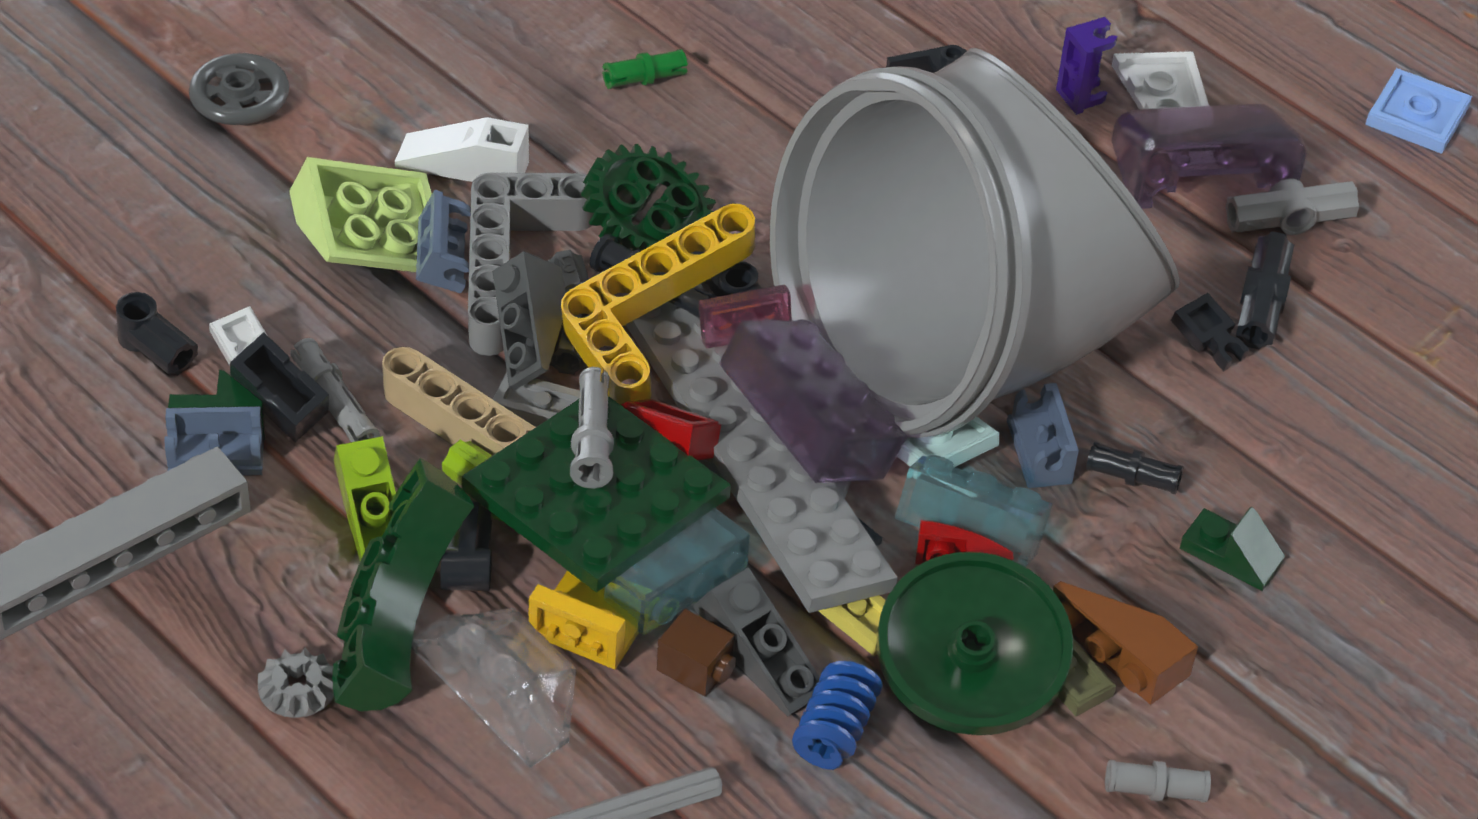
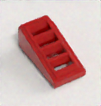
(686, 430)

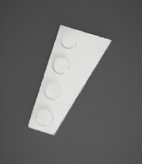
(1161, 79)

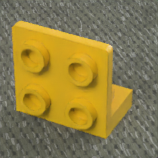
(581, 621)

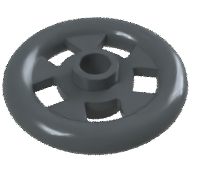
(239, 88)

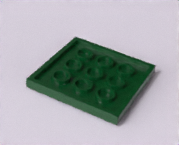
(601, 529)

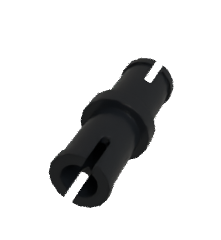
(1134, 468)

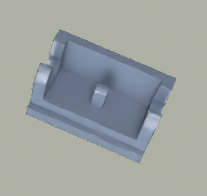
(442, 243)
(232, 429)
(1043, 438)

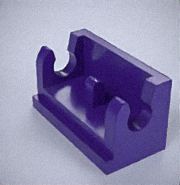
(1081, 63)

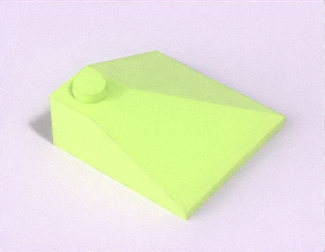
(360, 212)

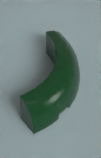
(391, 588)

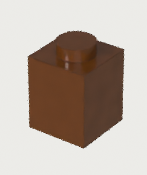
(696, 653)

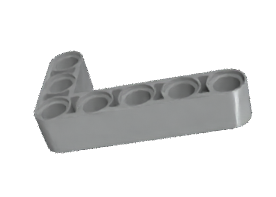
(512, 204)

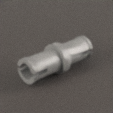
(1157, 781)

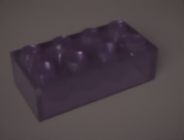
(812, 400)

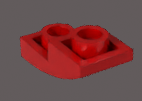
(941, 539)

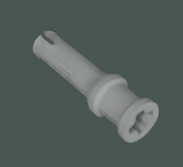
(592, 439)

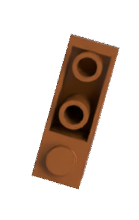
(1129, 641)

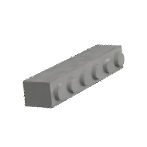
(118, 538)

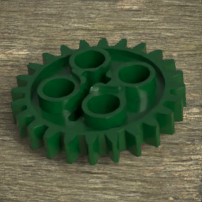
(625, 183)

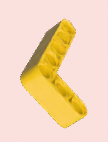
(648, 292)

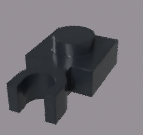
(1209, 326)

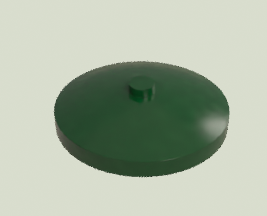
(974, 643)

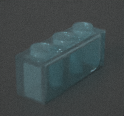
(974, 503)
(680, 572)

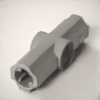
(1292, 206)

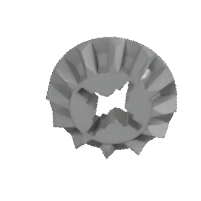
(297, 699)

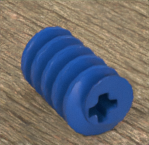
(836, 714)

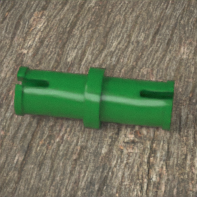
(644, 68)

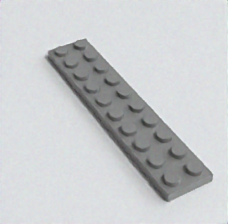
(800, 521)

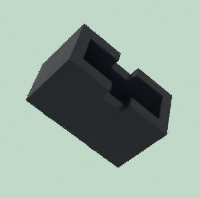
(286, 392)

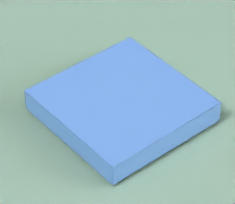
(1418, 110)

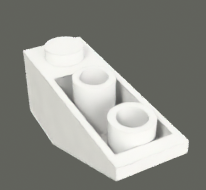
(467, 149)

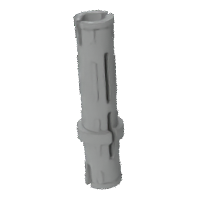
(341, 401)

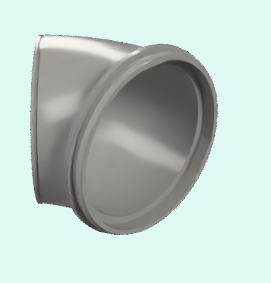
(957, 238)

